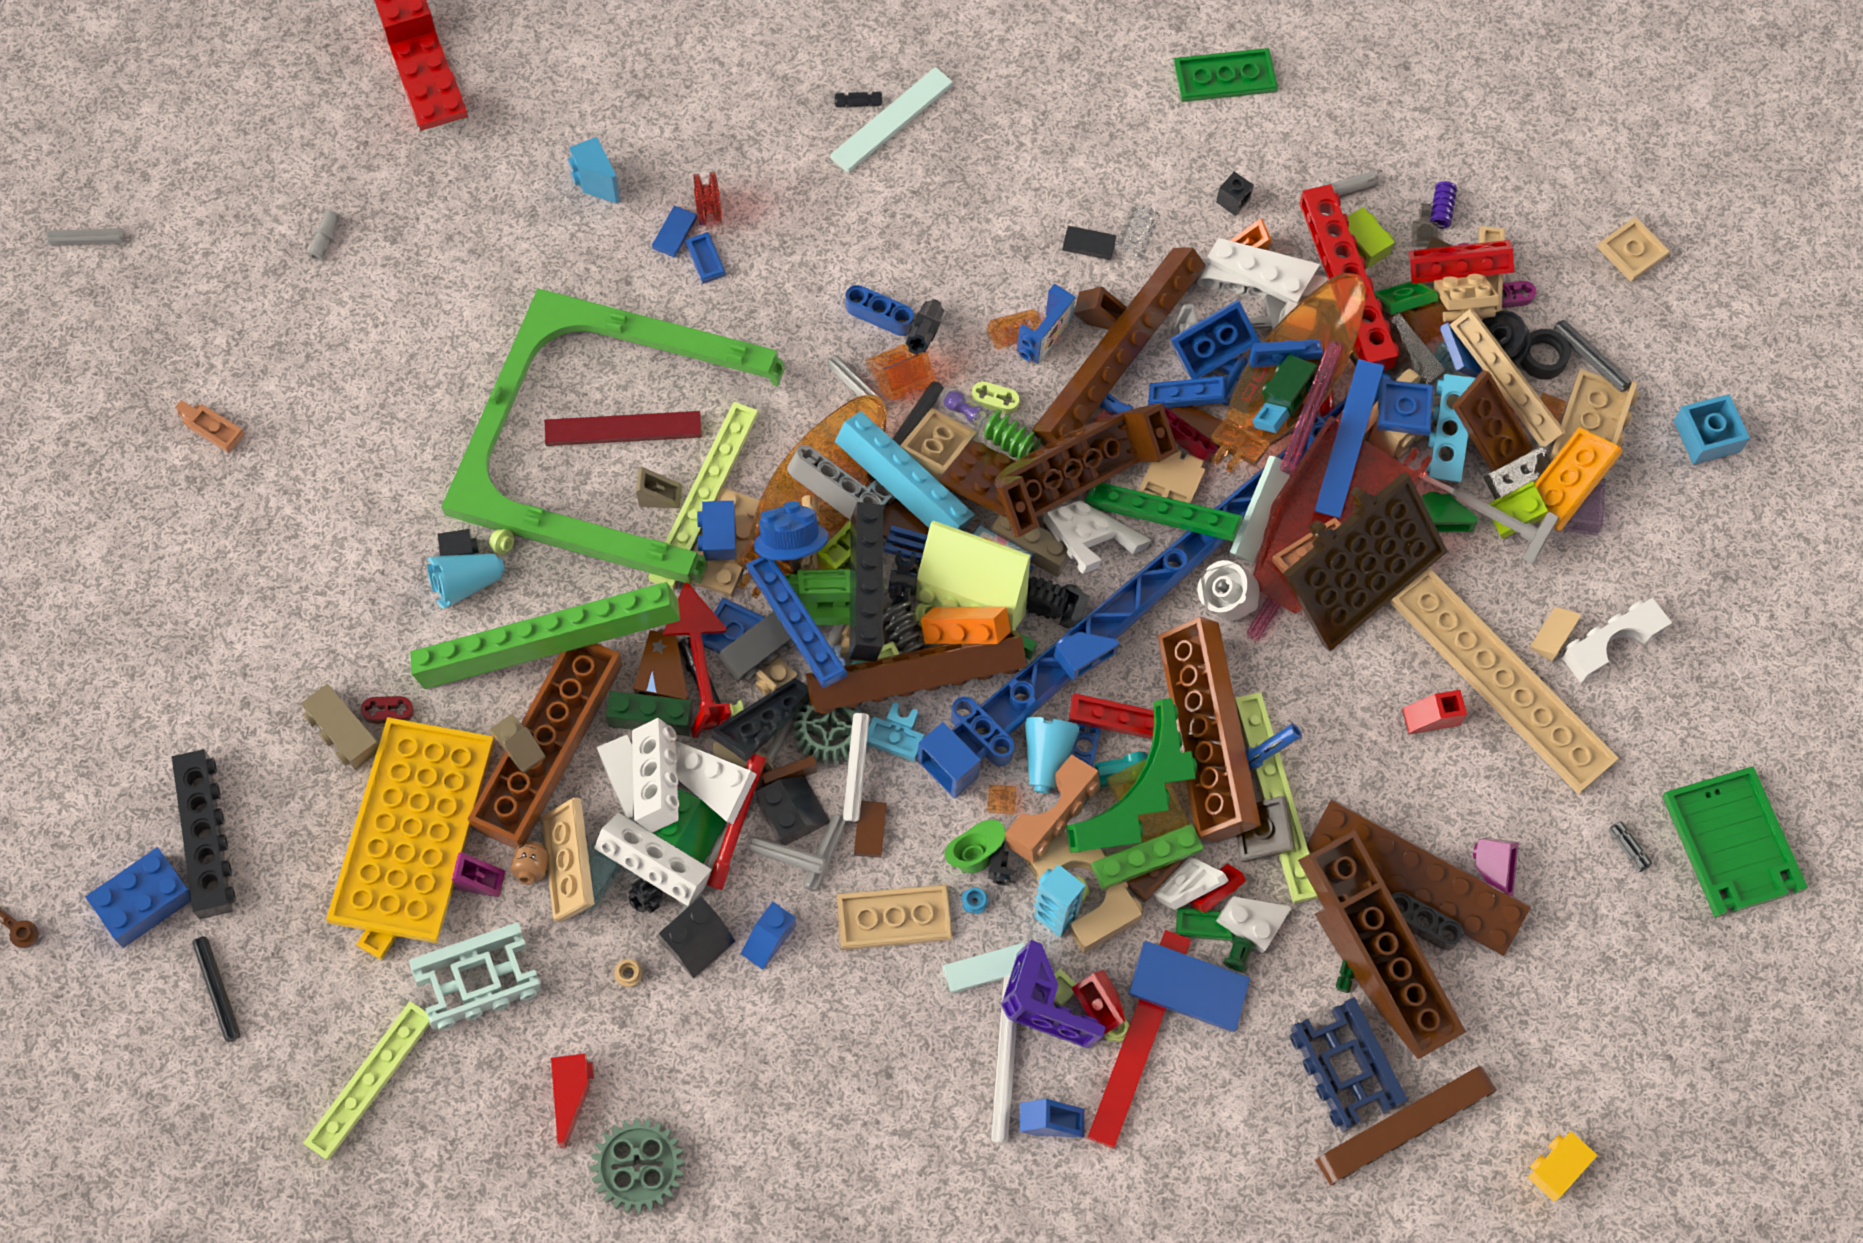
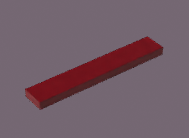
(622, 428)

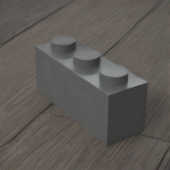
(755, 647)

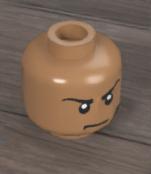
(530, 862)

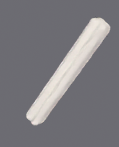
(856, 767)

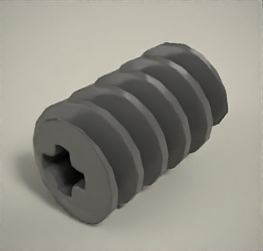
(903, 628)

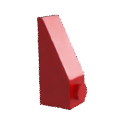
(570, 1088)

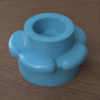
(974, 893)

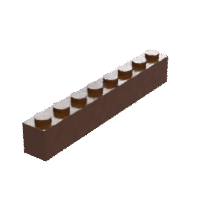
(918, 671)

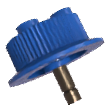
(790, 534)

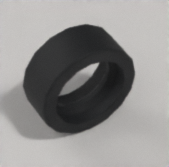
(1557, 341)

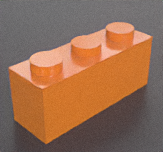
(965, 625)

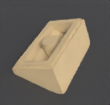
(1554, 632)

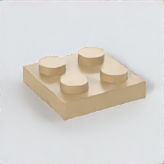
(1633, 249)

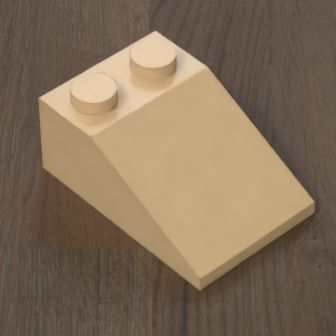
(937, 442)

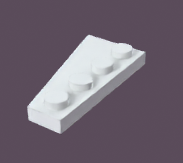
(1266, 270)

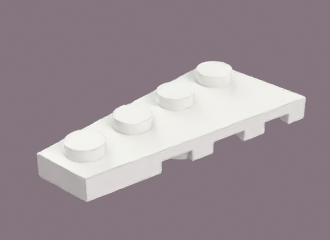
(713, 780)

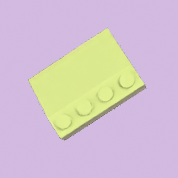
(972, 572)

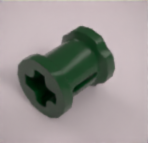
(1239, 954)

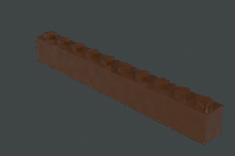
(1120, 345)

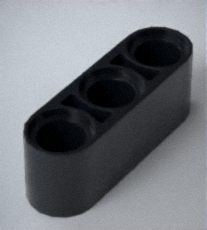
(1437, 921)

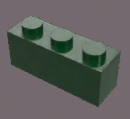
(635, 710)

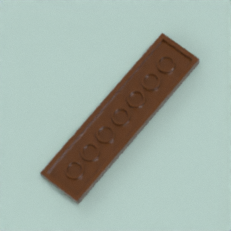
(1405, 867)

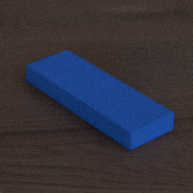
(1188, 392)

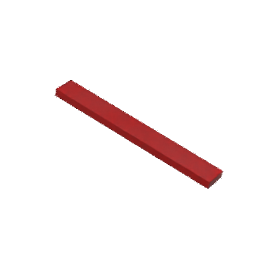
(1131, 1061)

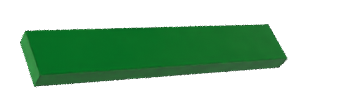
(1164, 511)

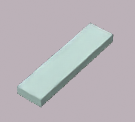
(1256, 518)

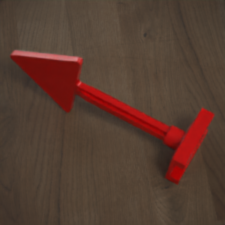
(695, 620)

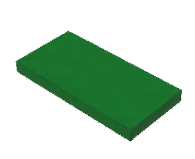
(1225, 75)

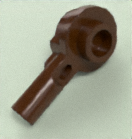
(22, 933)

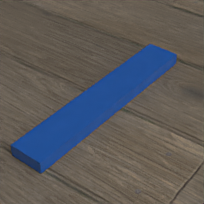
(1349, 438)
(796, 621)

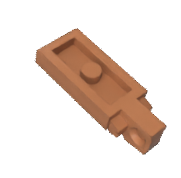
(210, 425)

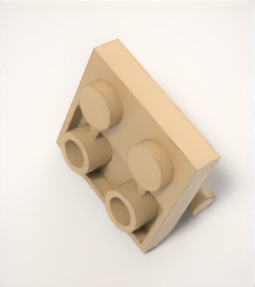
(1466, 294)

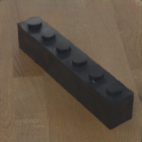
(866, 582)

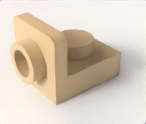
(774, 676)

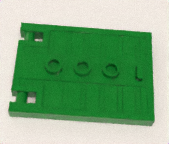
(1734, 841)

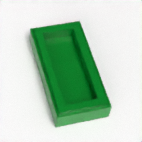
(1201, 925)

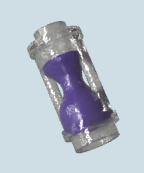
(955, 403)

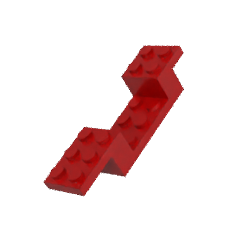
(421, 62)

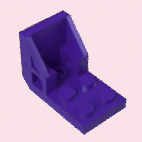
(1031, 998)

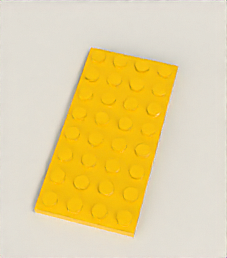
(410, 830)

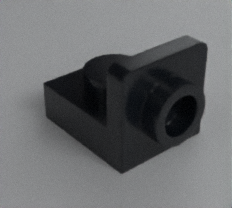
(1074, 606)
(1001, 875)

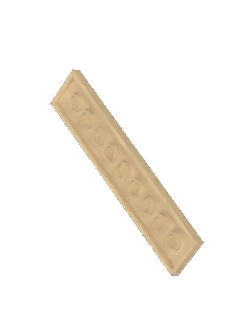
(1504, 681)

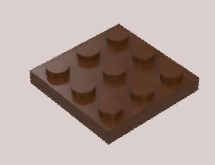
(974, 475)

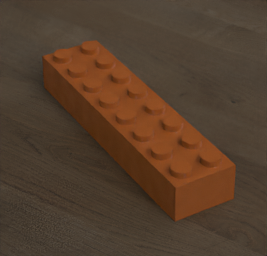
(558, 724)
(1210, 728)

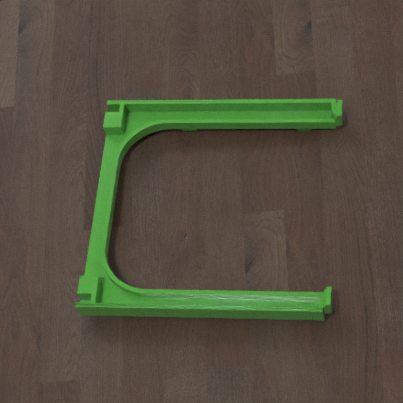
(548, 317)

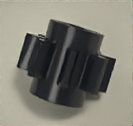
(645, 896)

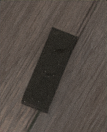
(1517, 473)

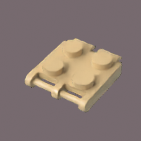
(1174, 477)

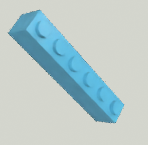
(901, 474)

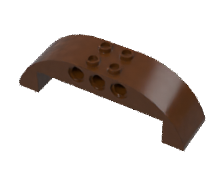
(1081, 462)

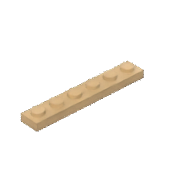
(1508, 378)

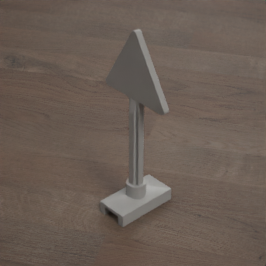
(1274, 306)
(1536, 535)

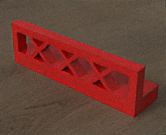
(1461, 261)

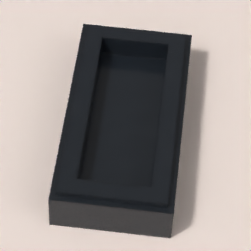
(1089, 242)

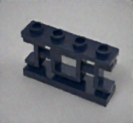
(1367, 1054)

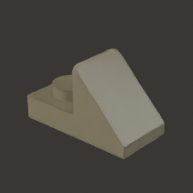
(518, 743)

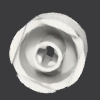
(1229, 590)

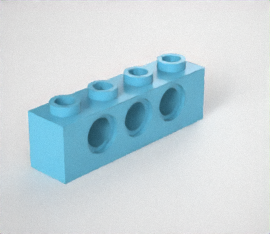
(1452, 469)
(1058, 899)

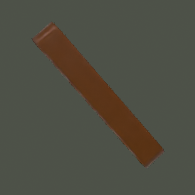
(1405, 1124)

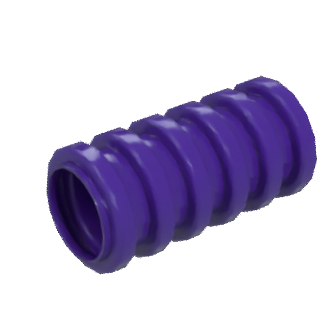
(1443, 203)

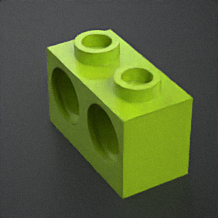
(836, 552)

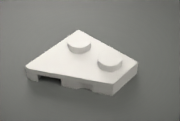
(1189, 883)
(1253, 920)

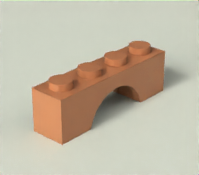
(1032, 834)

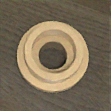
(628, 964)

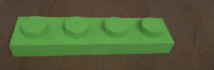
(1147, 857)

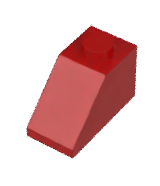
(1100, 1000)

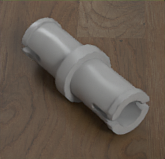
(323, 235)

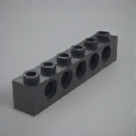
(186, 770)

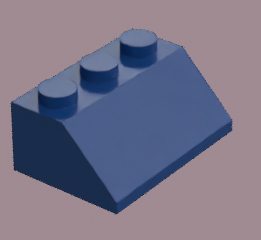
(1214, 340)

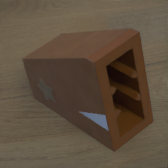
(661, 668)

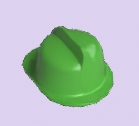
(974, 848)

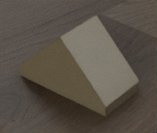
(657, 490)

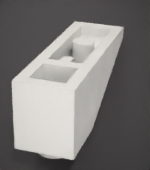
(618, 764)

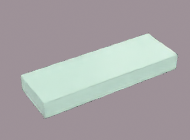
(981, 969)

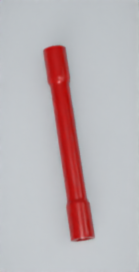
(722, 864)

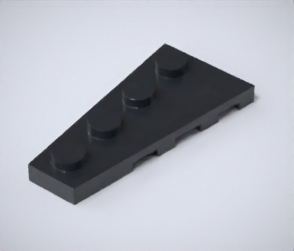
(762, 720)

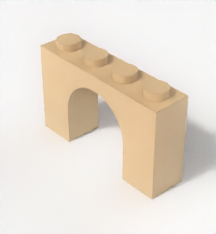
(1112, 917)

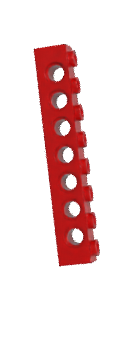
(1325, 200)

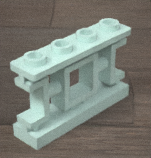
(469, 955)

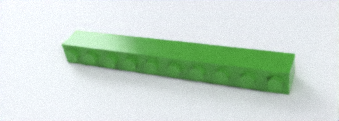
(545, 635)

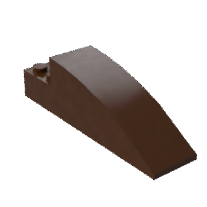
(1379, 945)

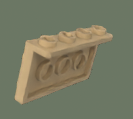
(1596, 408)

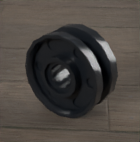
(1514, 330)

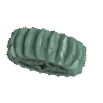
(818, 728)

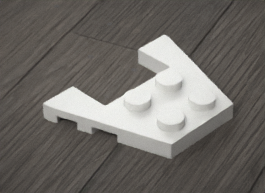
(1084, 527)

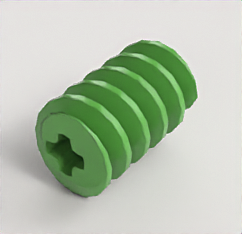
(1009, 437)

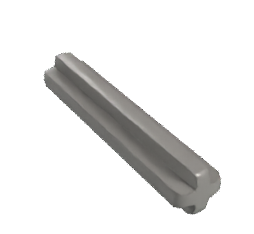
(85, 236)
(851, 378)
(826, 850)
(788, 855)

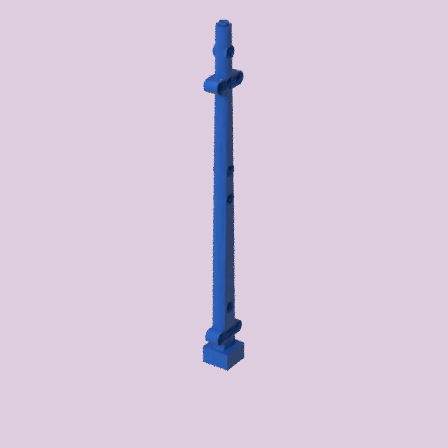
(956, 754)

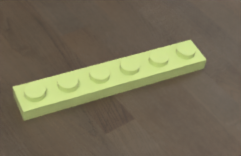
(368, 1081)

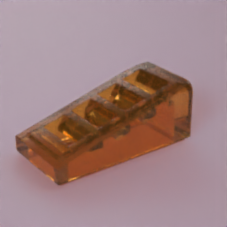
(999, 332)

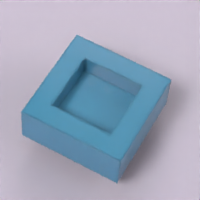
(1271, 417)

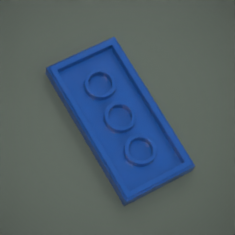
(1189, 986)

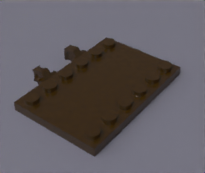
(1364, 559)

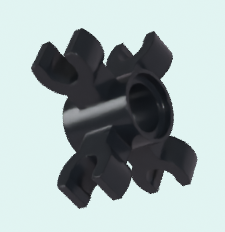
(903, 580)

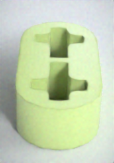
(995, 397)

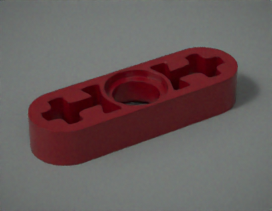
(1190, 438)

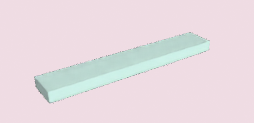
(891, 120)

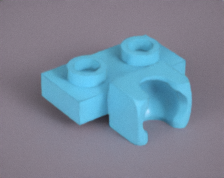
(895, 734)

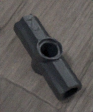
(925, 326)

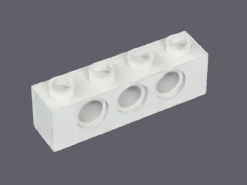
(655, 775)
(652, 859)

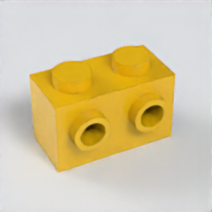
(1561, 1166)

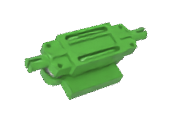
(824, 594)

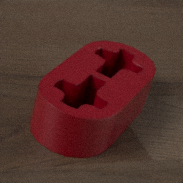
(385, 704)

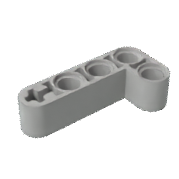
(833, 483)

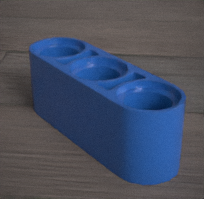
(874, 301)

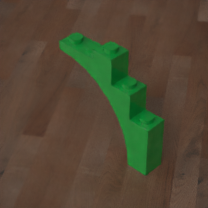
(1148, 795)

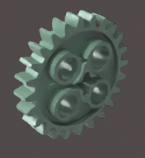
(638, 1192)

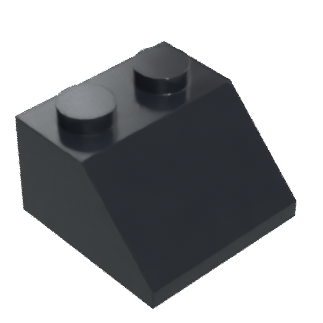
(791, 809)
(696, 937)

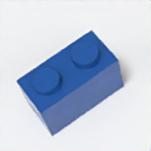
(718, 530)

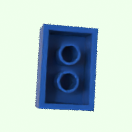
(139, 897)

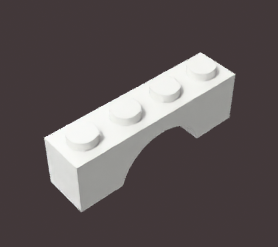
(1642, 623)

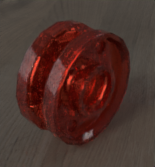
(707, 199)

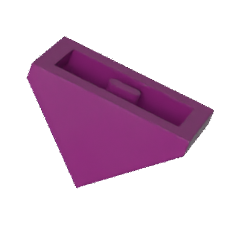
(477, 876)

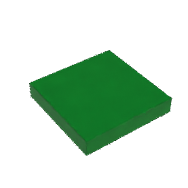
(1405, 297)

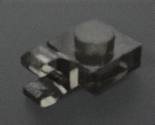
(1423, 230)

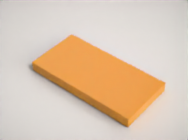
(1575, 473)

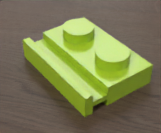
(1522, 504)

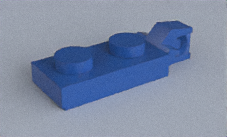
(1272, 353)

